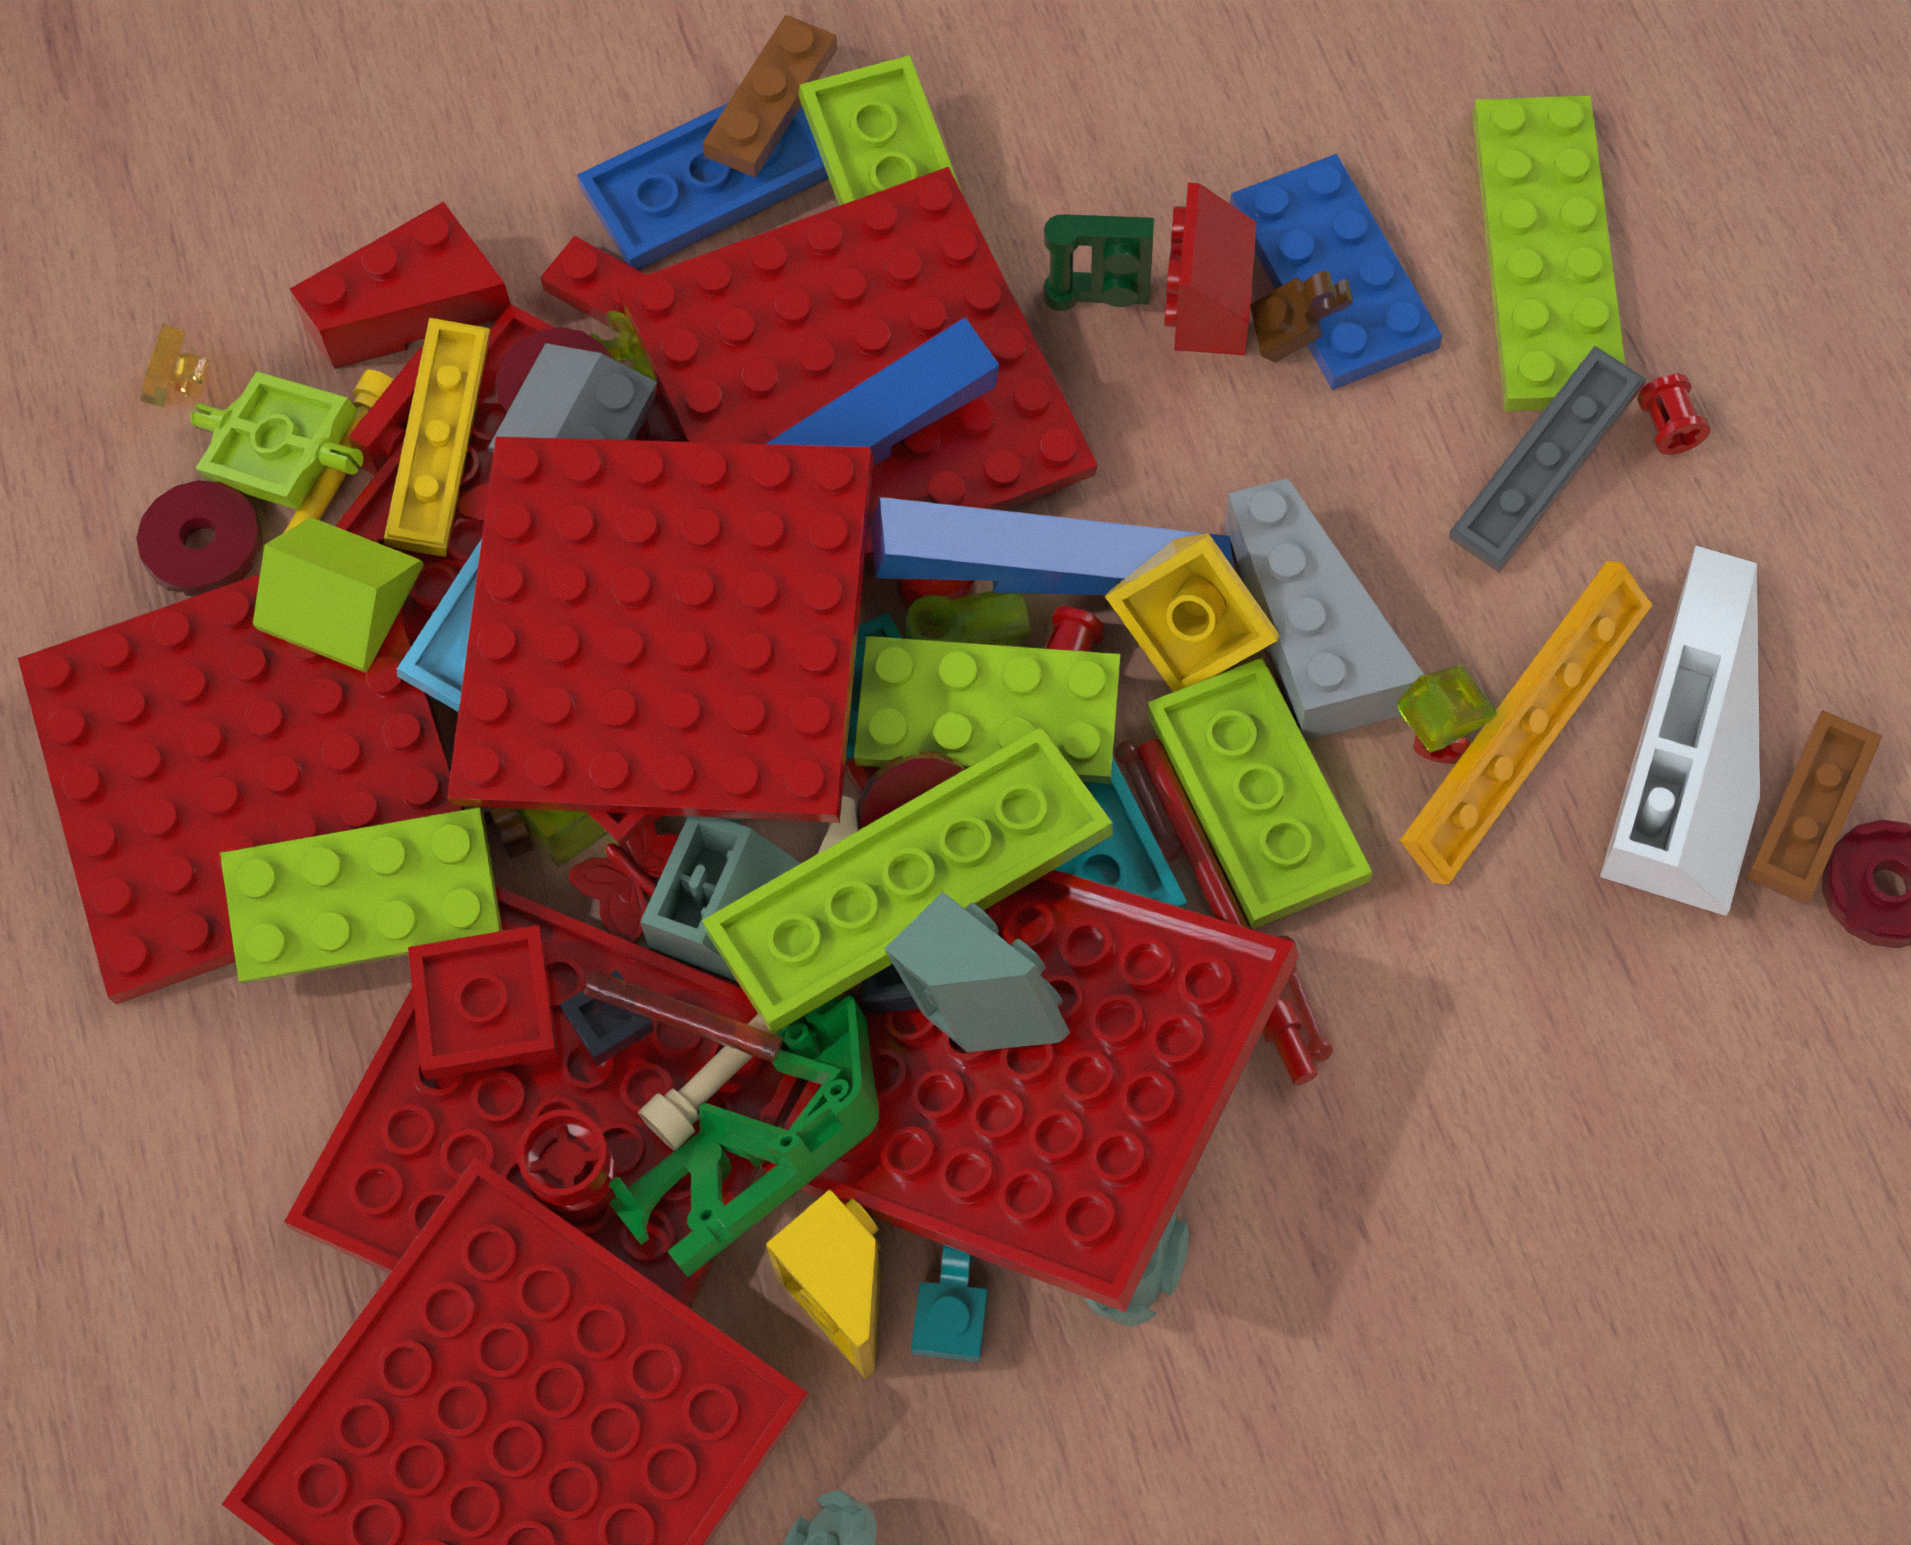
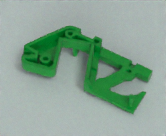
(821, 1047)

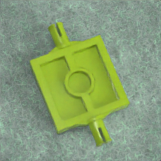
(277, 439)

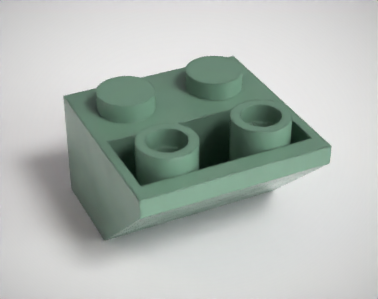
(707, 871)
(975, 981)

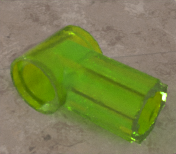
(974, 619)

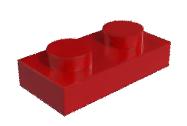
(588, 279)
(387, 420)

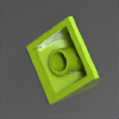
(332, 591)

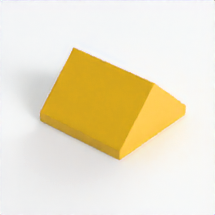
(1191, 612)

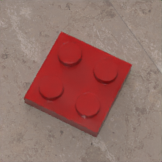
(482, 1002)

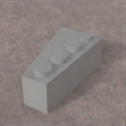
(1334, 648)

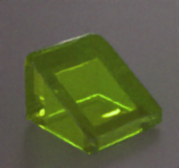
(1445, 707)

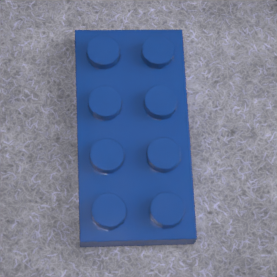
(673, 195)
(1321, 223)

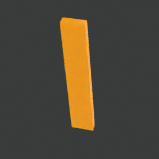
(1526, 723)

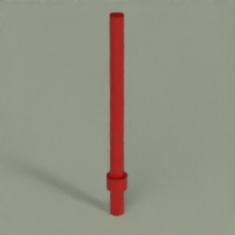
(1283, 1022)

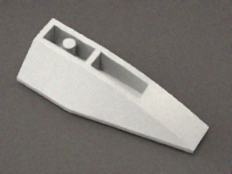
(1698, 750)

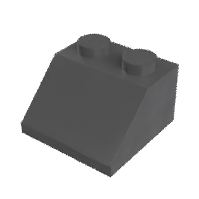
(579, 397)

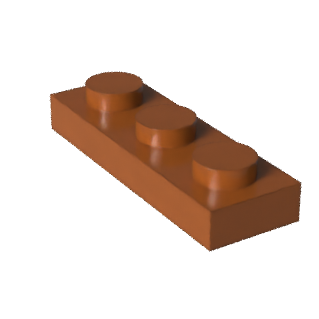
(769, 96)
(1814, 807)

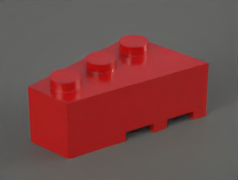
(393, 286)

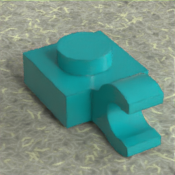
(950, 1313)

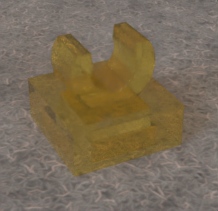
(172, 368)

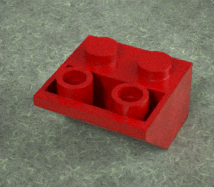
(1210, 274)

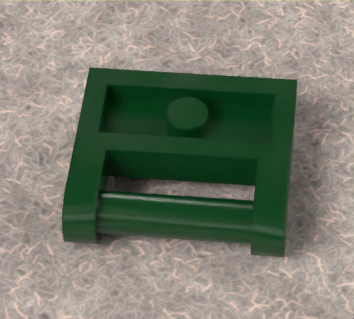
(1118, 265)

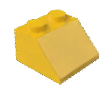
(834, 1274)

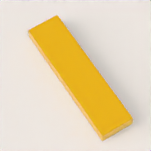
(437, 437)

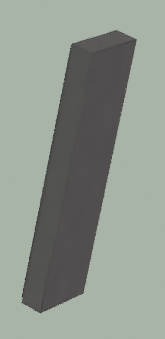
(1547, 459)

